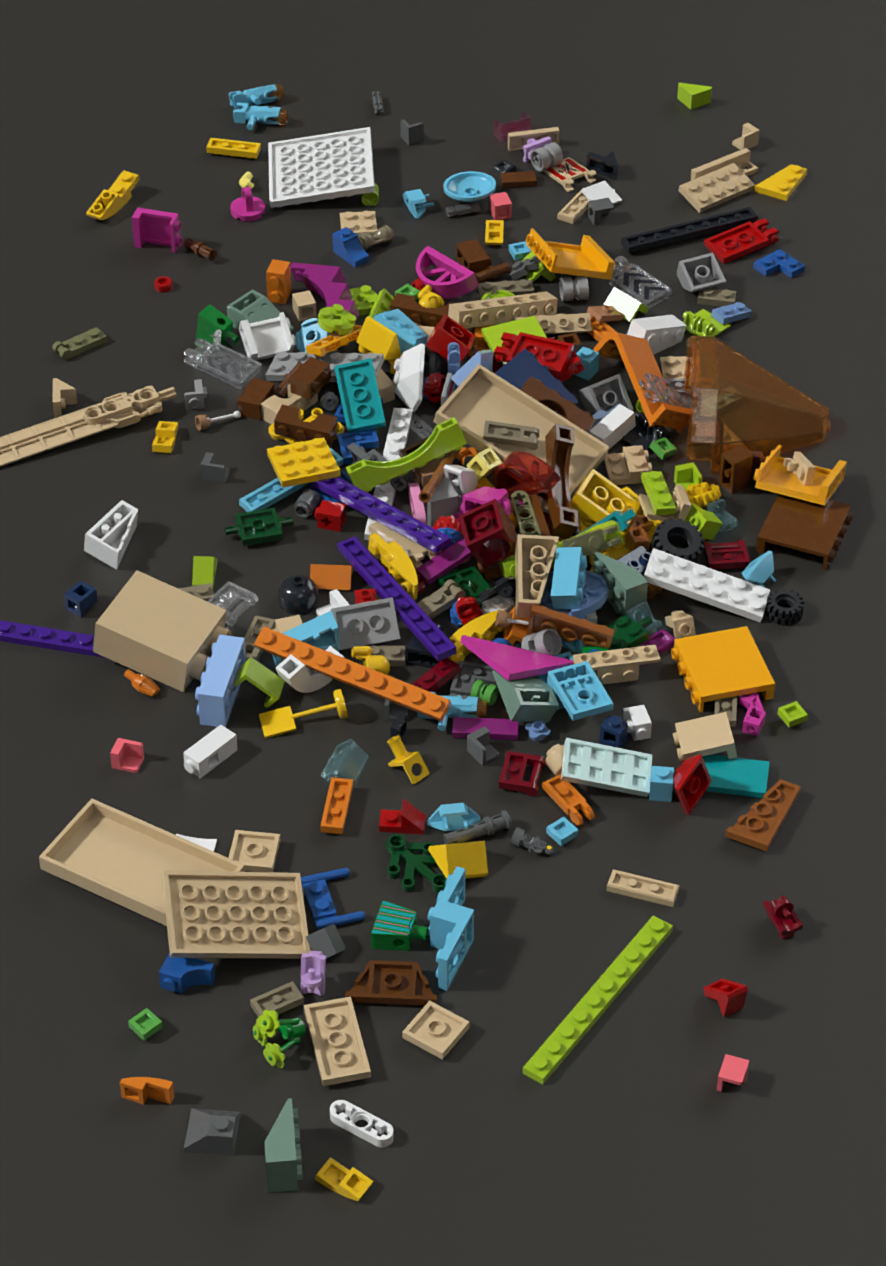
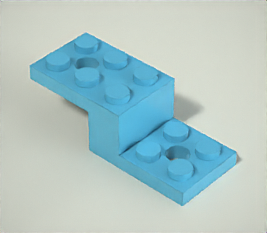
(578, 689)
(451, 928)

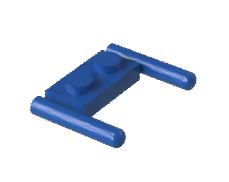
(321, 903)

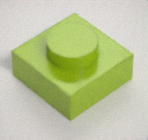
(792, 714)

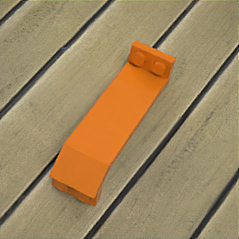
(638, 361)

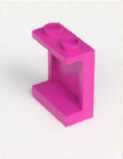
(156, 228)

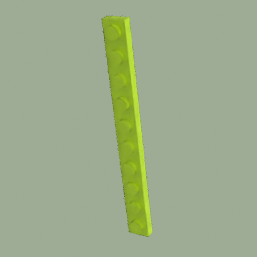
(597, 1000)

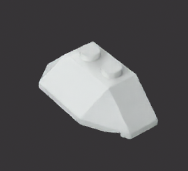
(409, 376)

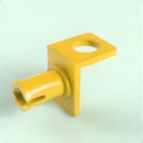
(406, 759)

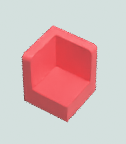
(500, 206)
(127, 755)
(733, 1071)

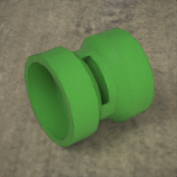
(485, 691)

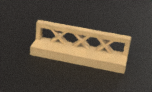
(740, 158)

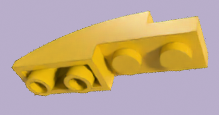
(112, 200)
(396, 561)
(481, 628)

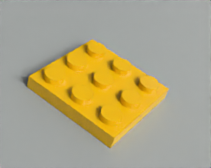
(303, 462)

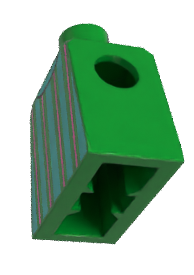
(396, 928)

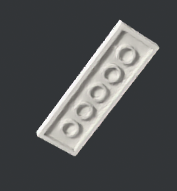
(706, 585)

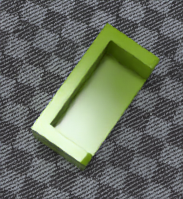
(261, 678)

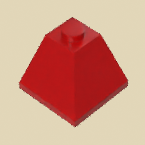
(691, 782)

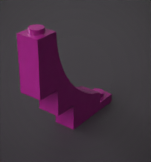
(327, 283)

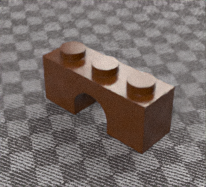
(289, 424)

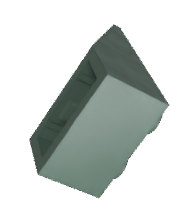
(252, 307)
(624, 583)
(527, 698)
(284, 1151)

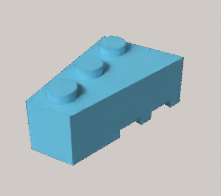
(407, 331)
(568, 578)
(317, 632)

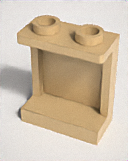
(704, 737)

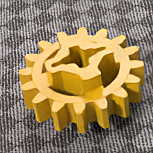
(703, 493)

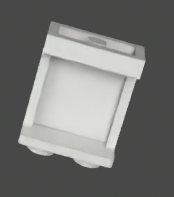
(267, 337)

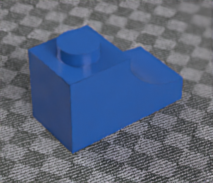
(348, 247)
(183, 973)

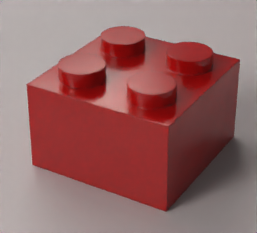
(450, 331)

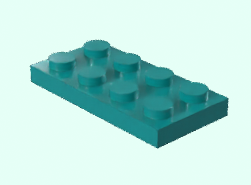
(360, 395)

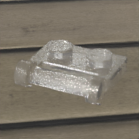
(228, 596)

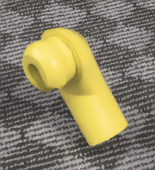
(245, 180)

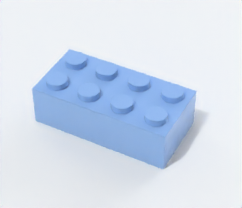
(217, 690)

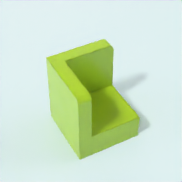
(687, 474)

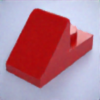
(407, 821)
(729, 995)

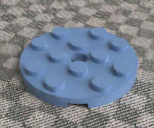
(594, 596)

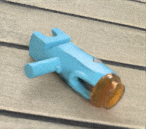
(257, 95)
(260, 114)
(461, 707)

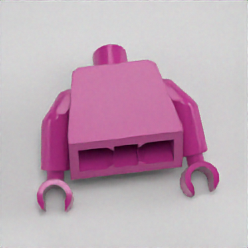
(481, 496)

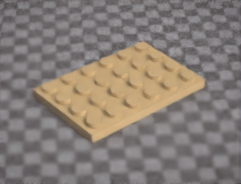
(235, 914)

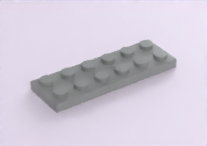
(285, 362)

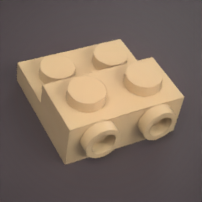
(627, 466)

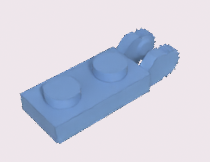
(453, 357)

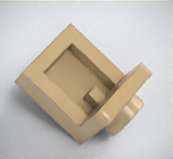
(681, 623)

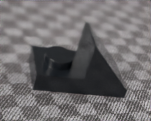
(604, 166)

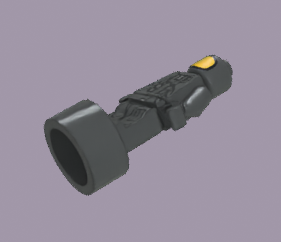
(534, 844)

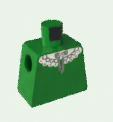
(215, 327)

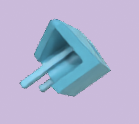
(416, 201)
(760, 569)
(453, 817)

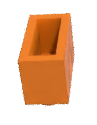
(278, 281)

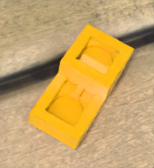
(494, 232)
(165, 437)
(343, 1181)

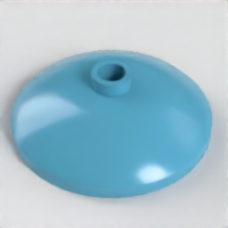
(469, 186)

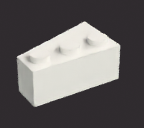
(659, 331)

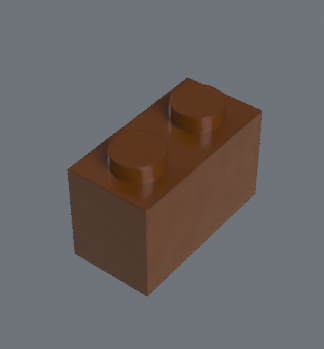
(472, 256)
(310, 378)
(254, 394)
(735, 469)

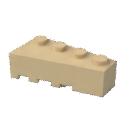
(532, 569)

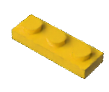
(233, 148)

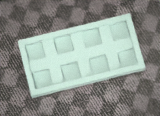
(606, 767)

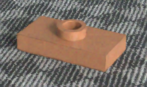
(605, 313)

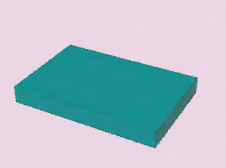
(737, 775)

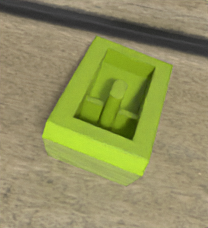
(694, 95)
(204, 570)

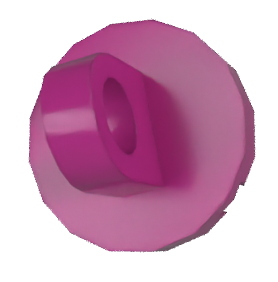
(247, 206)

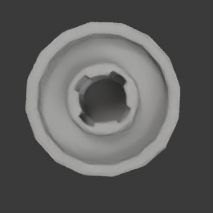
(546, 156)
(574, 288)
(544, 642)

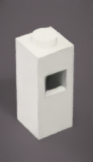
(614, 426)
(210, 751)

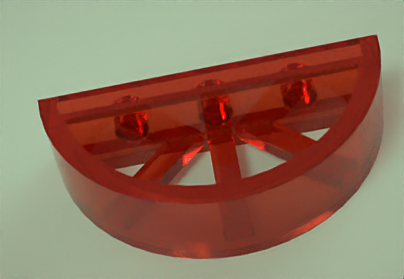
(535, 477)

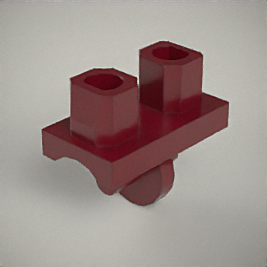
(783, 916)

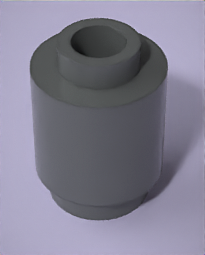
(307, 503)

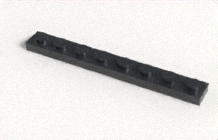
(688, 230)

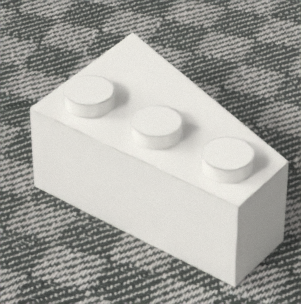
(112, 534)

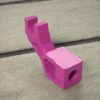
(755, 715)

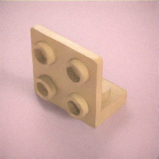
(680, 500)

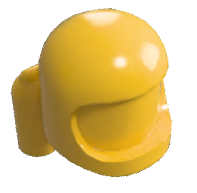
(429, 299)
(375, 662)

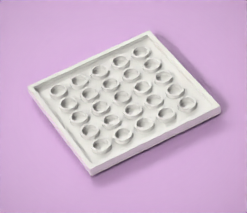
(320, 167)

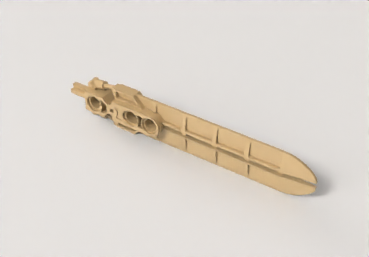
(112, 412)

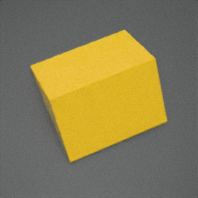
(379, 339)
(465, 855)

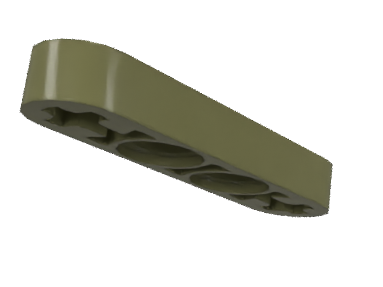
(527, 522)

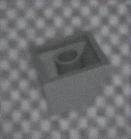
(212, 1131)

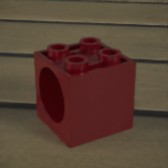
(489, 533)

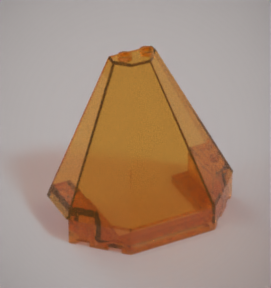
(744, 405)

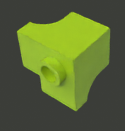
(705, 521)

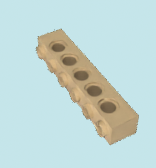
(502, 309)

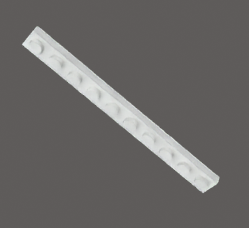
(395, 441)

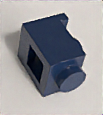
(80, 598)
(613, 727)

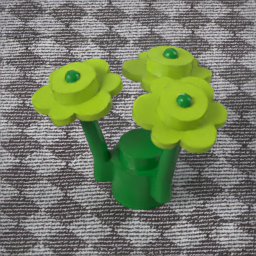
(268, 1025)

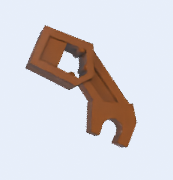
(637, 533)

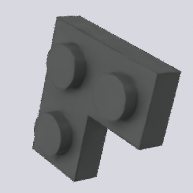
(470, 672)

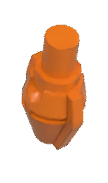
(142, 683)

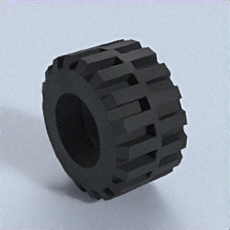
(681, 534)

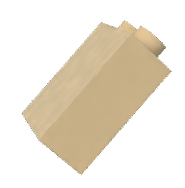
(159, 631)

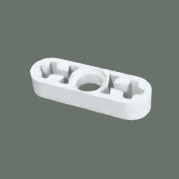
(367, 1132)

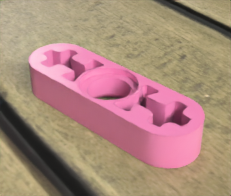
(416, 505)

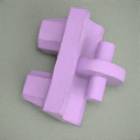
(533, 144)
(313, 973)

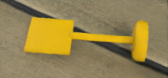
(282, 719)

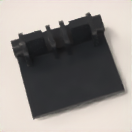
(643, 434)
(505, 586)

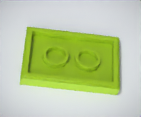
(526, 325)

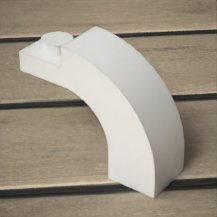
(300, 677)

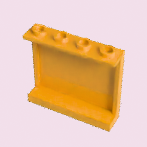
(571, 259)
(775, 478)
(722, 666)

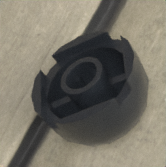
(298, 595)

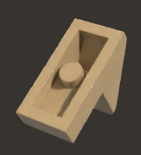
(62, 395)

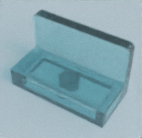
(345, 761)

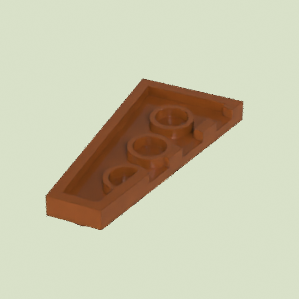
(766, 817)

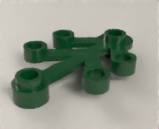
(397, 847)

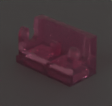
(502, 129)

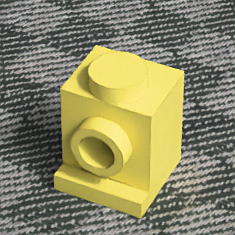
(484, 463)

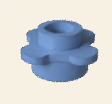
(537, 730)

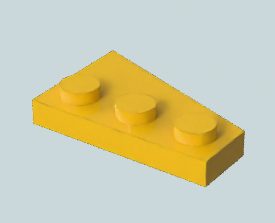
(782, 183)

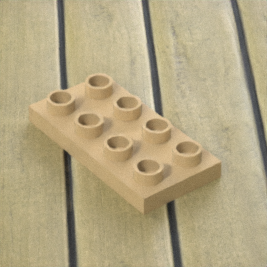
(491, 398)
(125, 858)

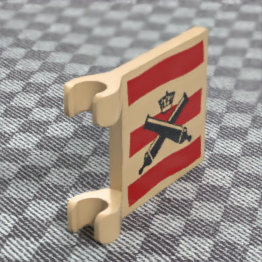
(569, 171)

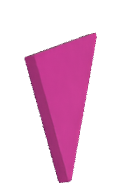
(512, 661)

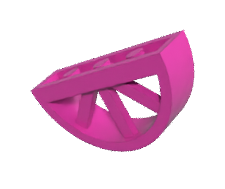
(461, 280)

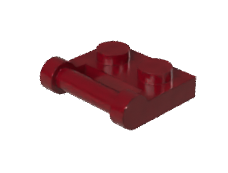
(726, 555)
(514, 772)

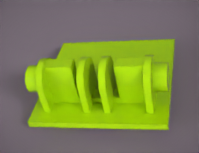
(703, 324)

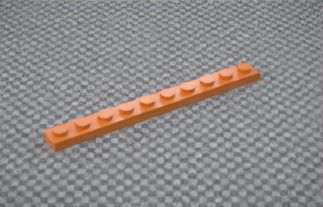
(354, 674)

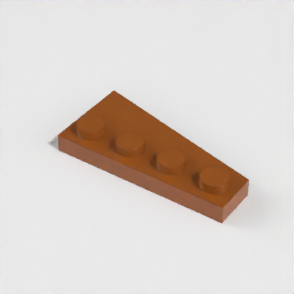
(569, 627)

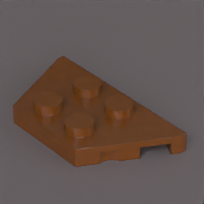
(392, 984)

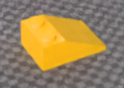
(600, 497)

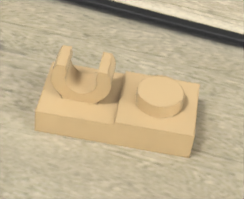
(801, 468)

